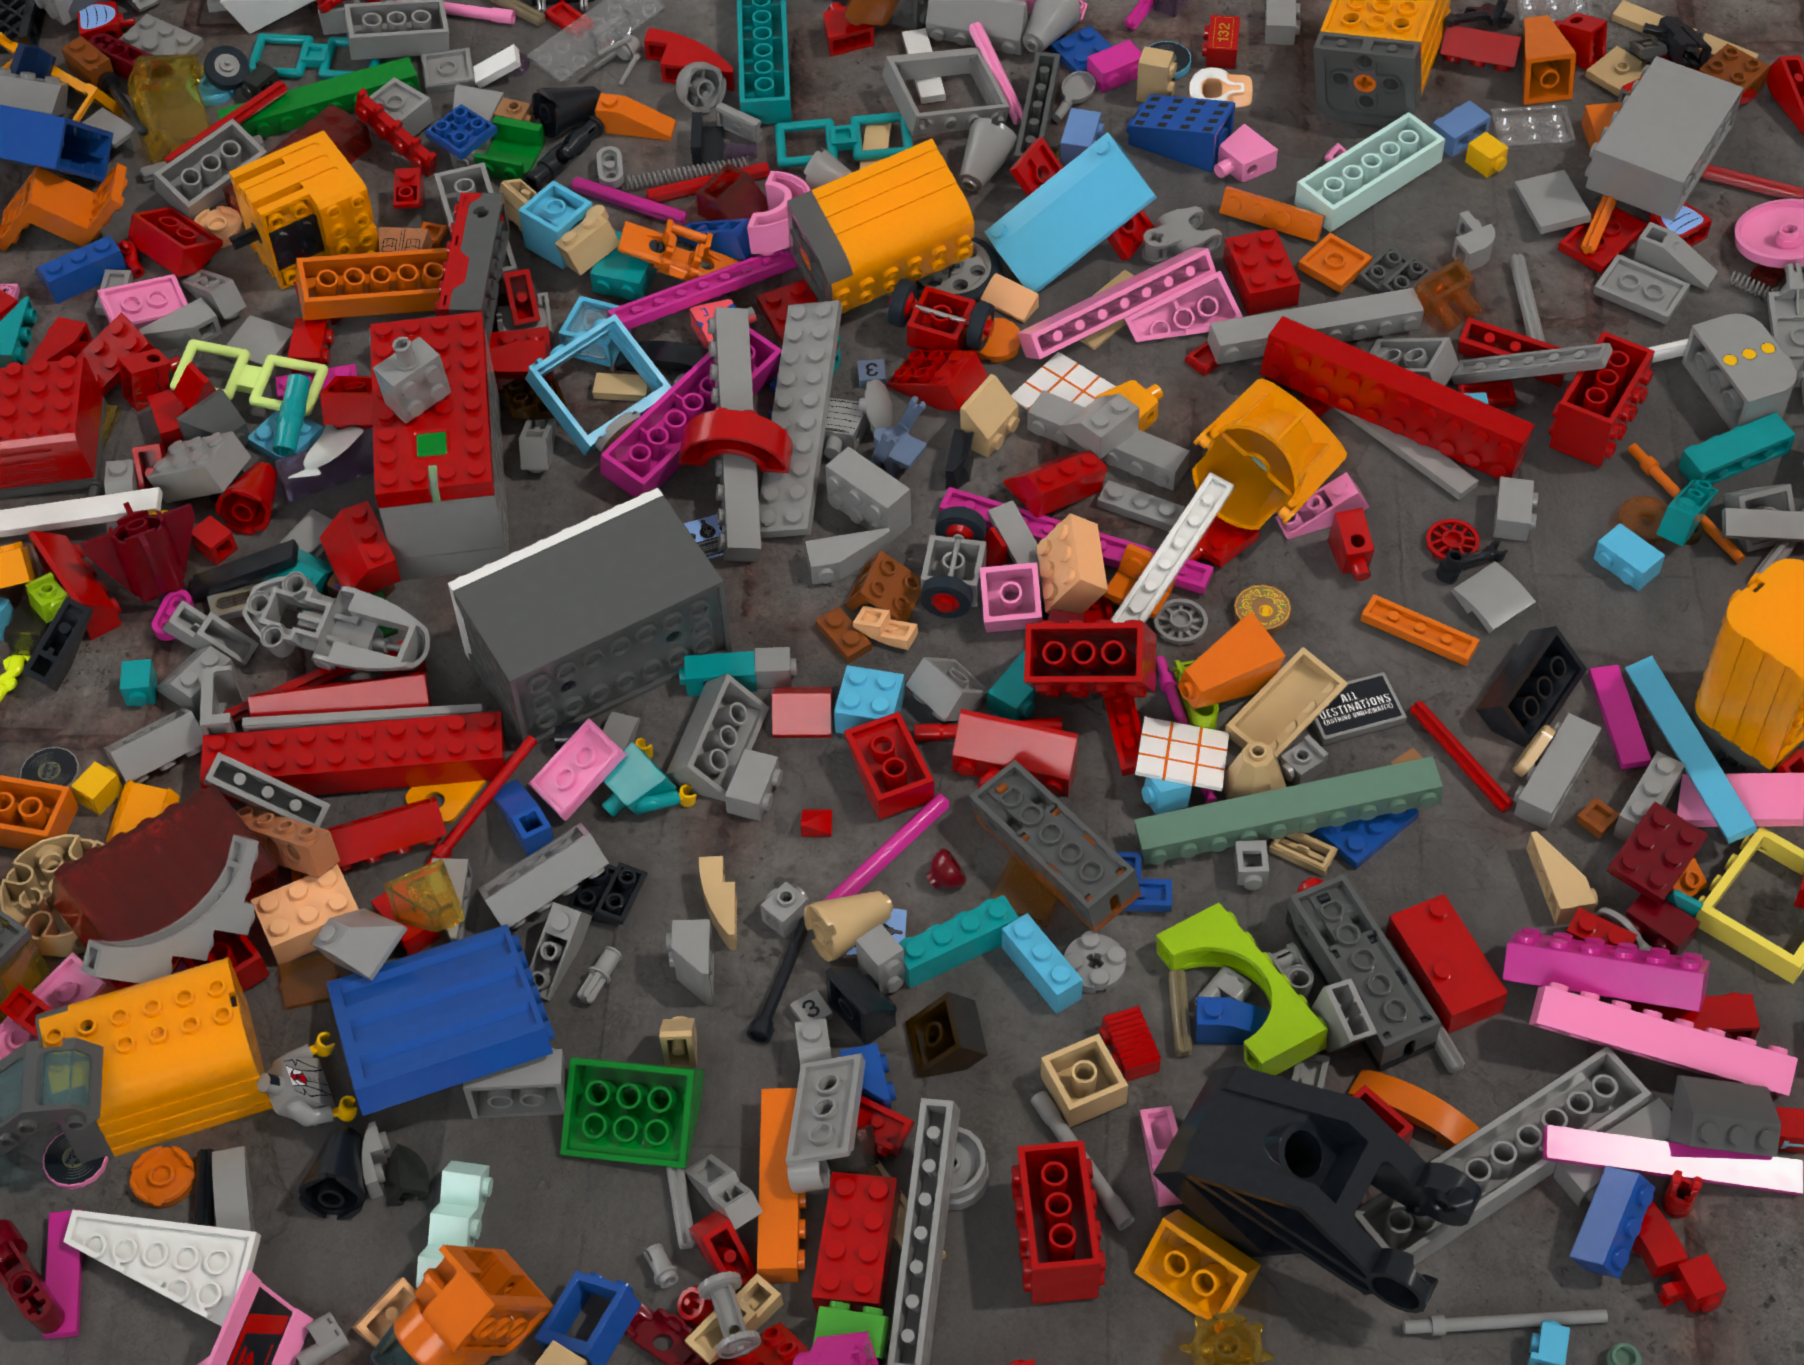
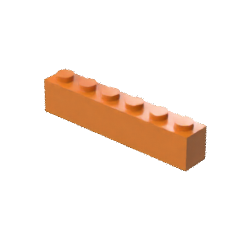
(780, 1223)

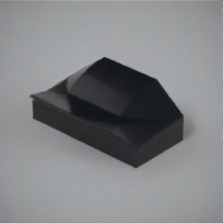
(959, 460)

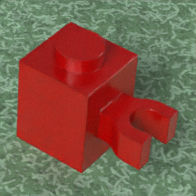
(1695, 1283)

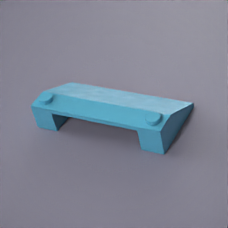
(1070, 214)

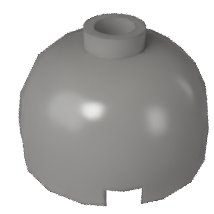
(700, 86)

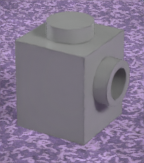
(784, 908)

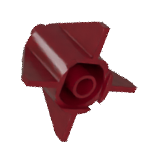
(146, 550)

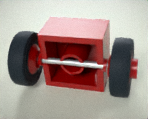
(940, 318)

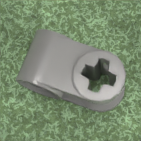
(1295, 968)

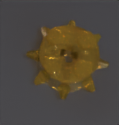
(1230, 1334)

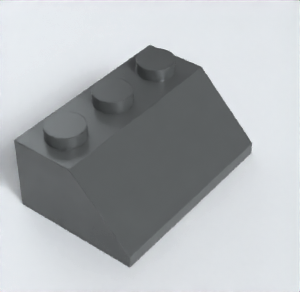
(1724, 1116)

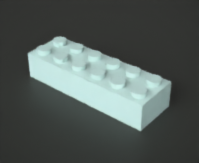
(1370, 171)

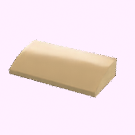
(1286, 703)

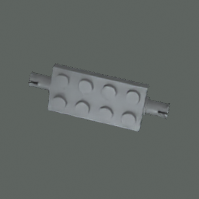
(1787, 319)

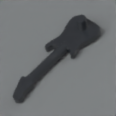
(1488, 12)

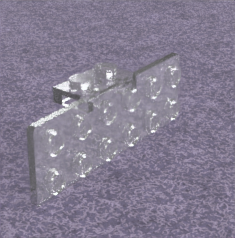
(581, 41)

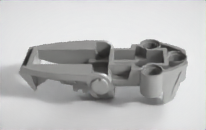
(344, 634)

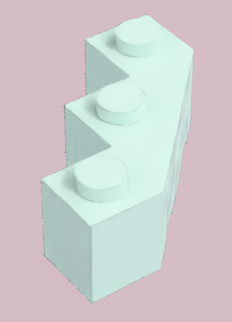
(458, 1214)

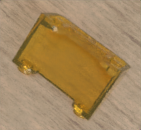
(168, 101)

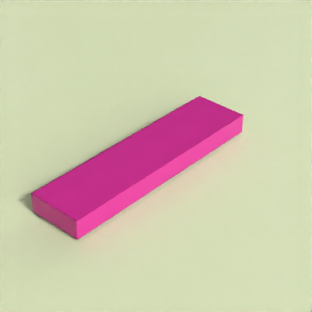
(1619, 717)
(64, 1275)

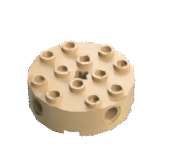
(28, 892)

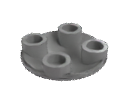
(877, 405)

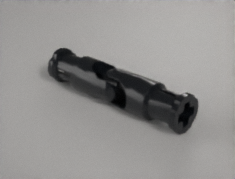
(574, 143)

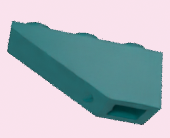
(16, 332)
(1686, 511)

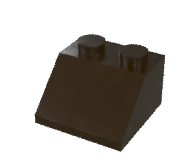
(946, 1036)

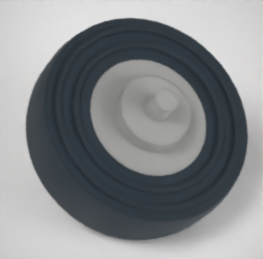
(226, 67)

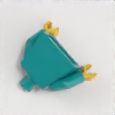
(642, 784)

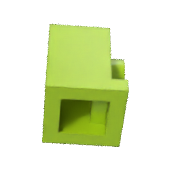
(45, 596)

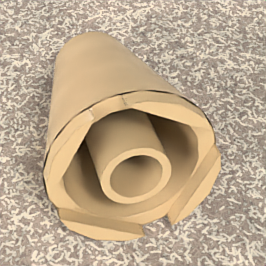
(845, 919)

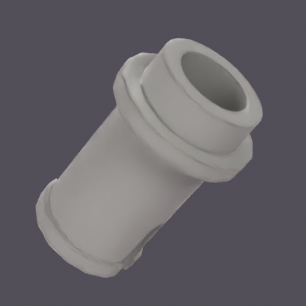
(664, 1272)

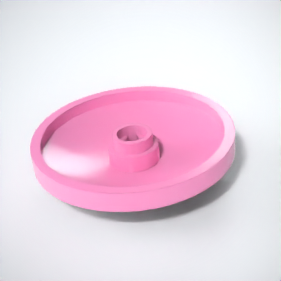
(1772, 233)

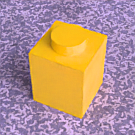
(1486, 154)
(97, 787)

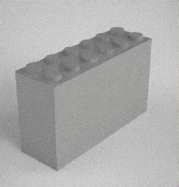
(1663, 137)

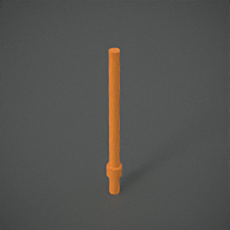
(1652, 467)

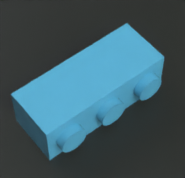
(1042, 963)

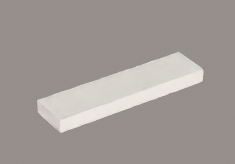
(928, 89)

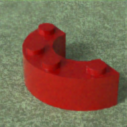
(739, 434)

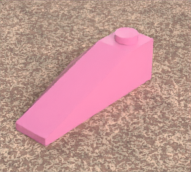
(1185, 311)

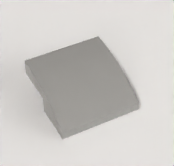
(1493, 596)

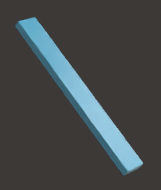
(1691, 750)

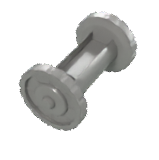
(721, 1290)

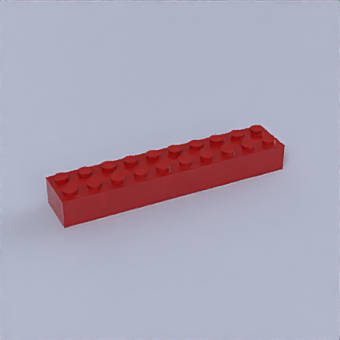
(1396, 399)
(369, 753)

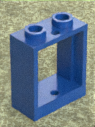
(609, 1328)

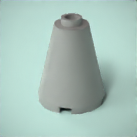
(1049, 22)
(985, 152)
(824, 169)

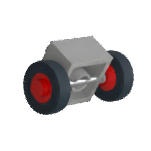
(953, 563)

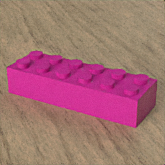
(1607, 969)

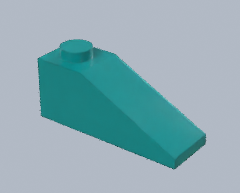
(1010, 695)

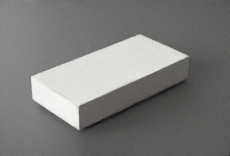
(496, 66)

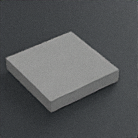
(447, 69)
(261, 339)

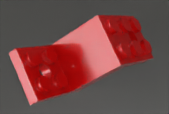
(1039, 155)

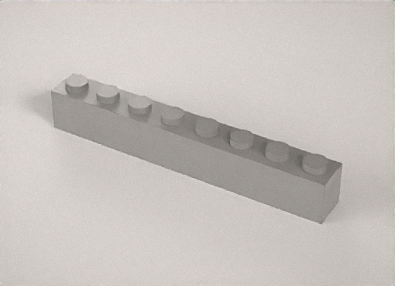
(1341, 319)
(924, 1233)

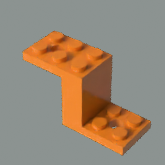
(62, 207)

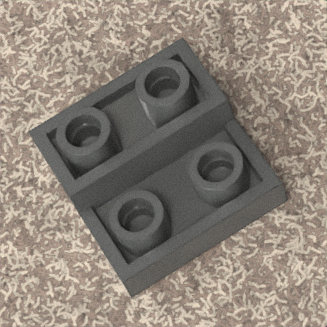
(1393, 272)

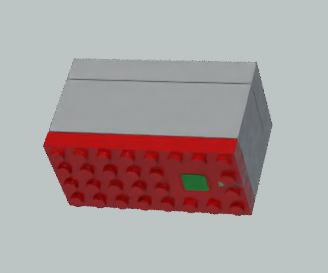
(445, 469)

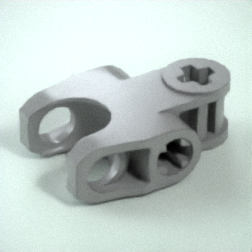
(1177, 234)

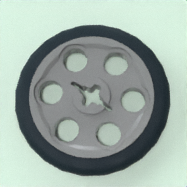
(985, 260)

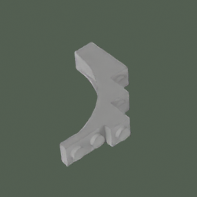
(189, 936)

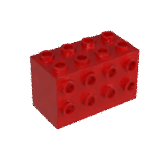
(1602, 402)
(1090, 658)
(1057, 1222)

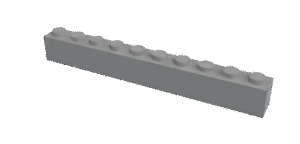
(737, 474)

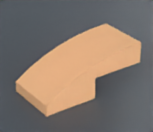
(879, 626)

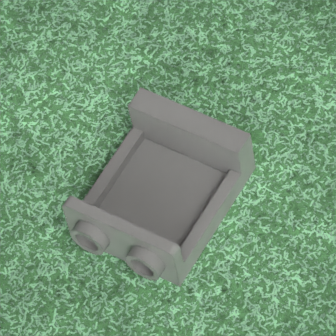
(218, 691)

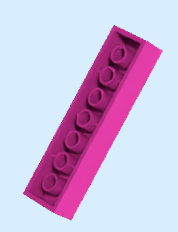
(651, 446)

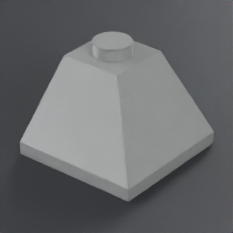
(359, 941)

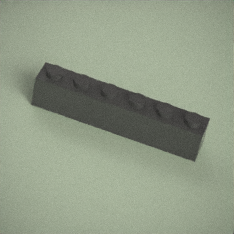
(1039, 101)

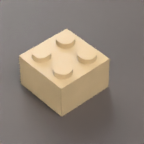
(1084, 1080)

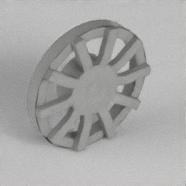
(1181, 622)

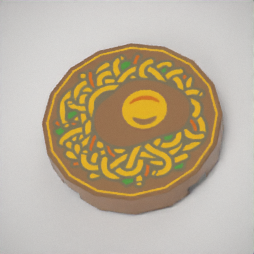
(1267, 604)

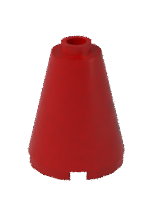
(249, 500)

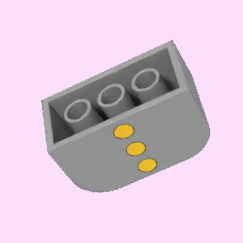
(1739, 368)

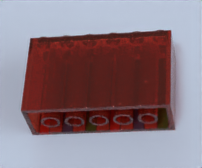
(155, 871)

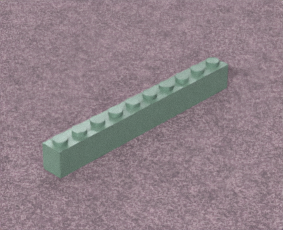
(1289, 810)

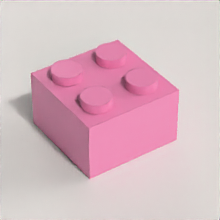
(1010, 596)

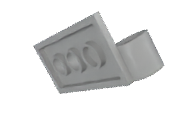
(818, 1135)

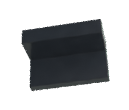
(706, 142)

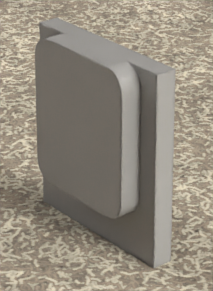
(308, 531)

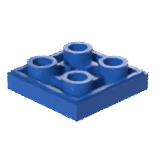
(461, 131)

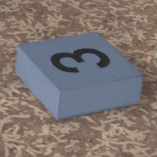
(871, 370)

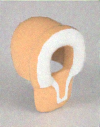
(1220, 85)

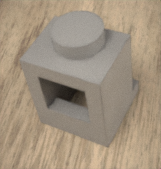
(1304, 761)
(1251, 863)

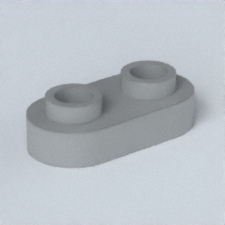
(610, 167)

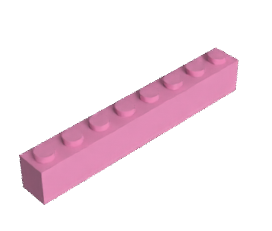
(1116, 303)
(1662, 1040)

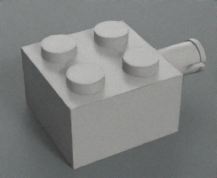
(412, 378)

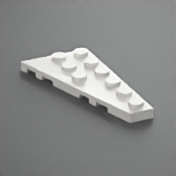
(178, 1260)

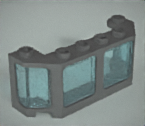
(49, 1087)

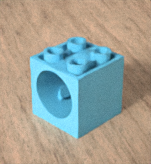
(549, 217)

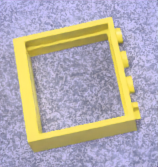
(1734, 933)

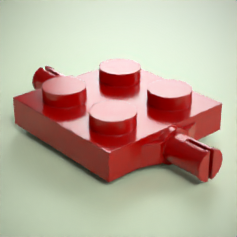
(1223, 542)

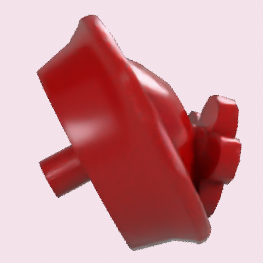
(693, 1308)

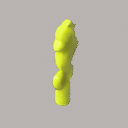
(14, 666)

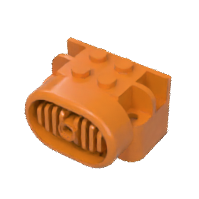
(470, 1308)

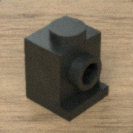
(258, 80)

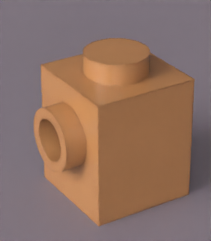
(515, 110)

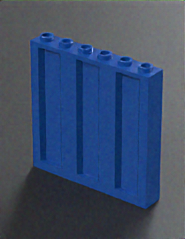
(440, 1019)

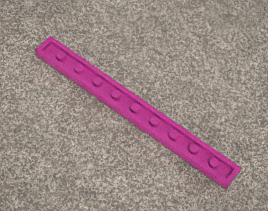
(1192, 576)

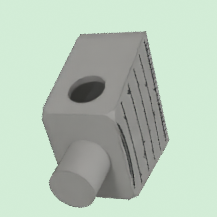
(843, 426)

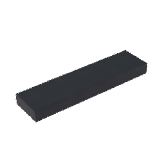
(245, 569)

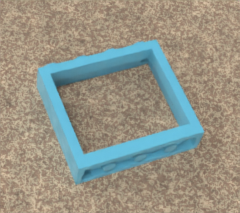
(582, 340)

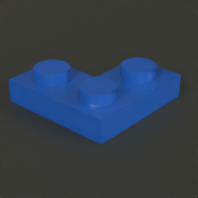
(1155, 893)

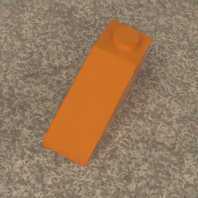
(630, 118)

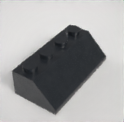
(1532, 686)

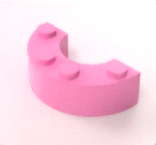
(769, 229)

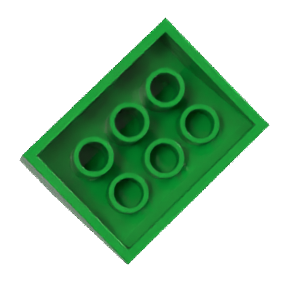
(631, 1111)

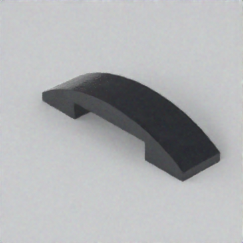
(666, 355)

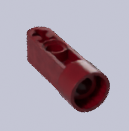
(121, 54)
(19, 1274)

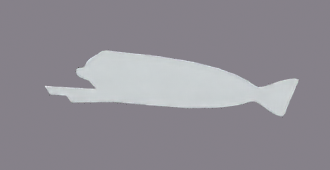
(328, 447)

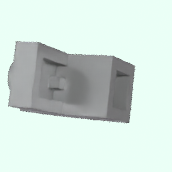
(1474, 242)

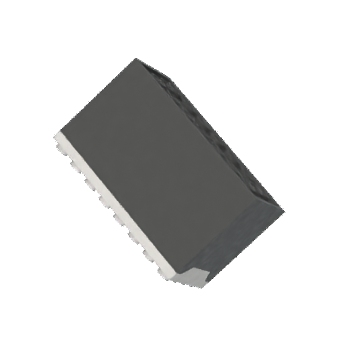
(591, 616)

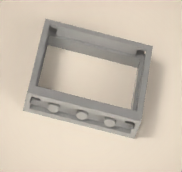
(937, 65)

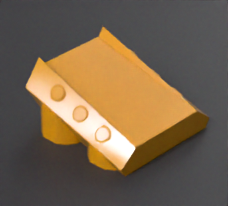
(137, 803)

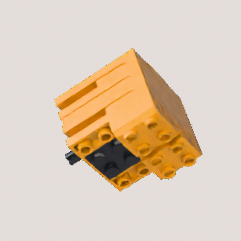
(302, 206)

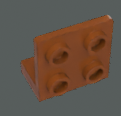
(1737, 68)
(886, 586)

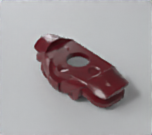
(649, 1325)

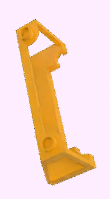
(87, 90)

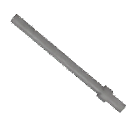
(1439, 1325)

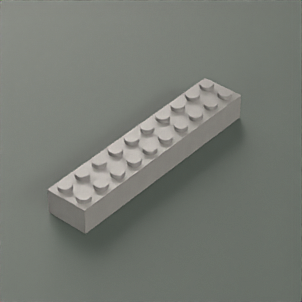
(1508, 1152)

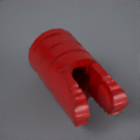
(1683, 1188)

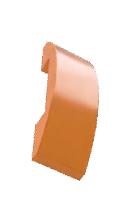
(1418, 1107)

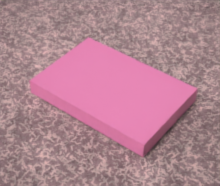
(143, 300)
(577, 769)

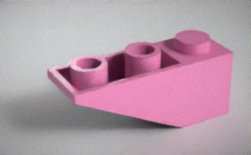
(1320, 508)

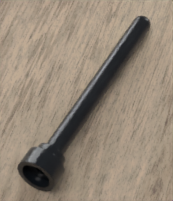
(110, 84)
(762, 1027)

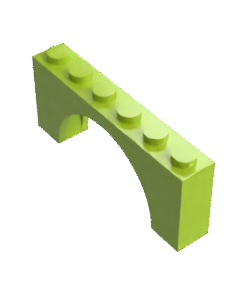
(1217, 940)

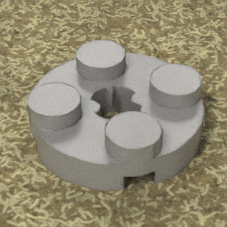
(1099, 947)

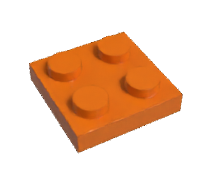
(1334, 262)

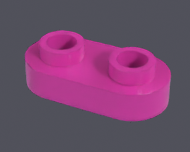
(165, 610)

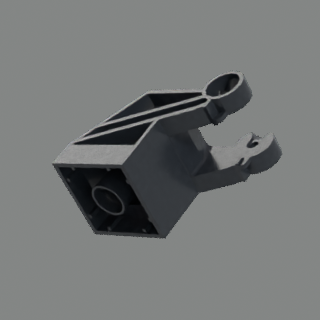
(1286, 1169)

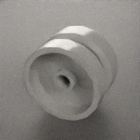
(970, 1171)

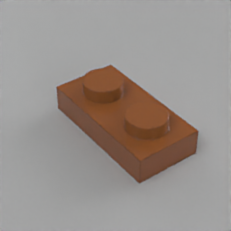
(842, 635)

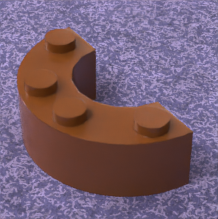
(870, 11)

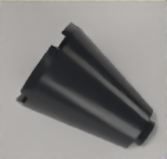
(563, 107)
(336, 1177)

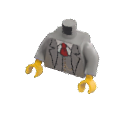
(300, 1087)

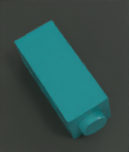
(706, 667)

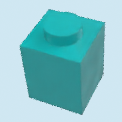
(138, 682)

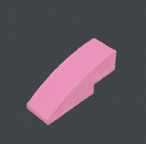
(1158, 1132)

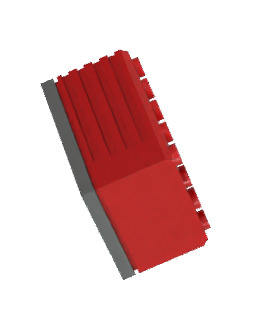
(49, 427)

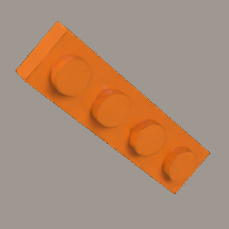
(1272, 214)
(1420, 630)

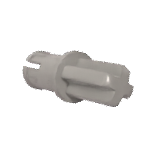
(599, 975)

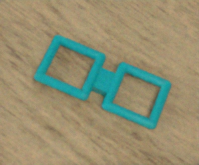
(311, 54)
(840, 138)

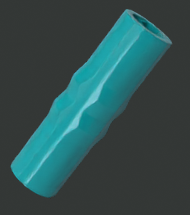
(291, 415)

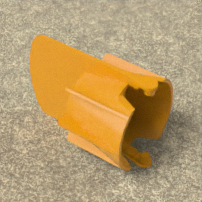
(1288, 441)

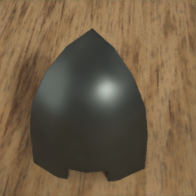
(406, 1176)

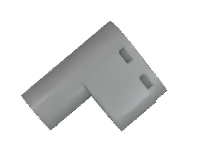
(1227, 985)
(328, 1341)

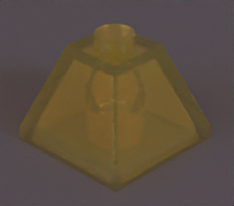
(425, 898)

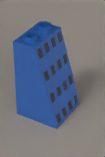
(1182, 128)

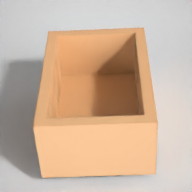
(1072, 565)
(299, 910)

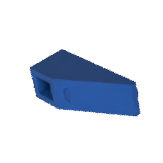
(524, 817)

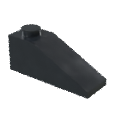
(59, 645)

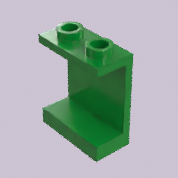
(512, 149)

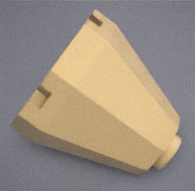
(1253, 772)

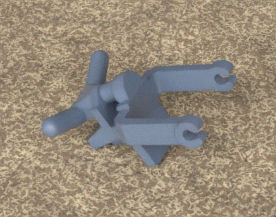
(894, 444)

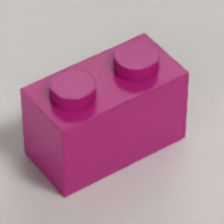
(1114, 65)

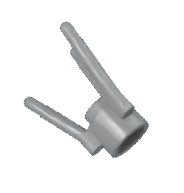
(627, 49)

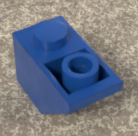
(874, 1079)

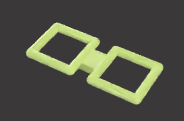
(253, 378)

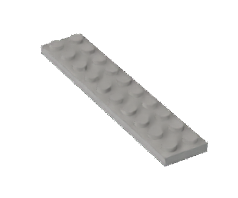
(801, 410)

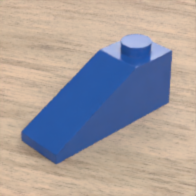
(729, 236)
(1226, 1020)

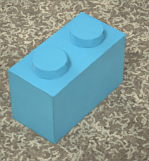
(1629, 557)

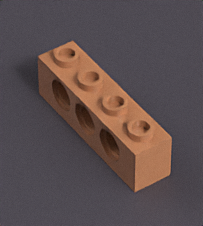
(292, 842)

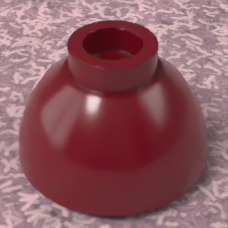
(946, 871)

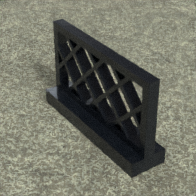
(31, 21)

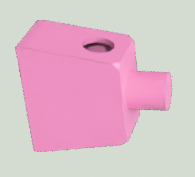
(1245, 155)

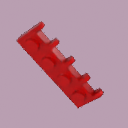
(394, 133)

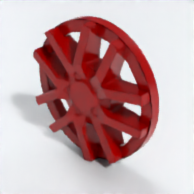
(1451, 538)

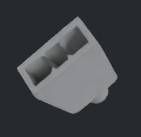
(1344, 1015)

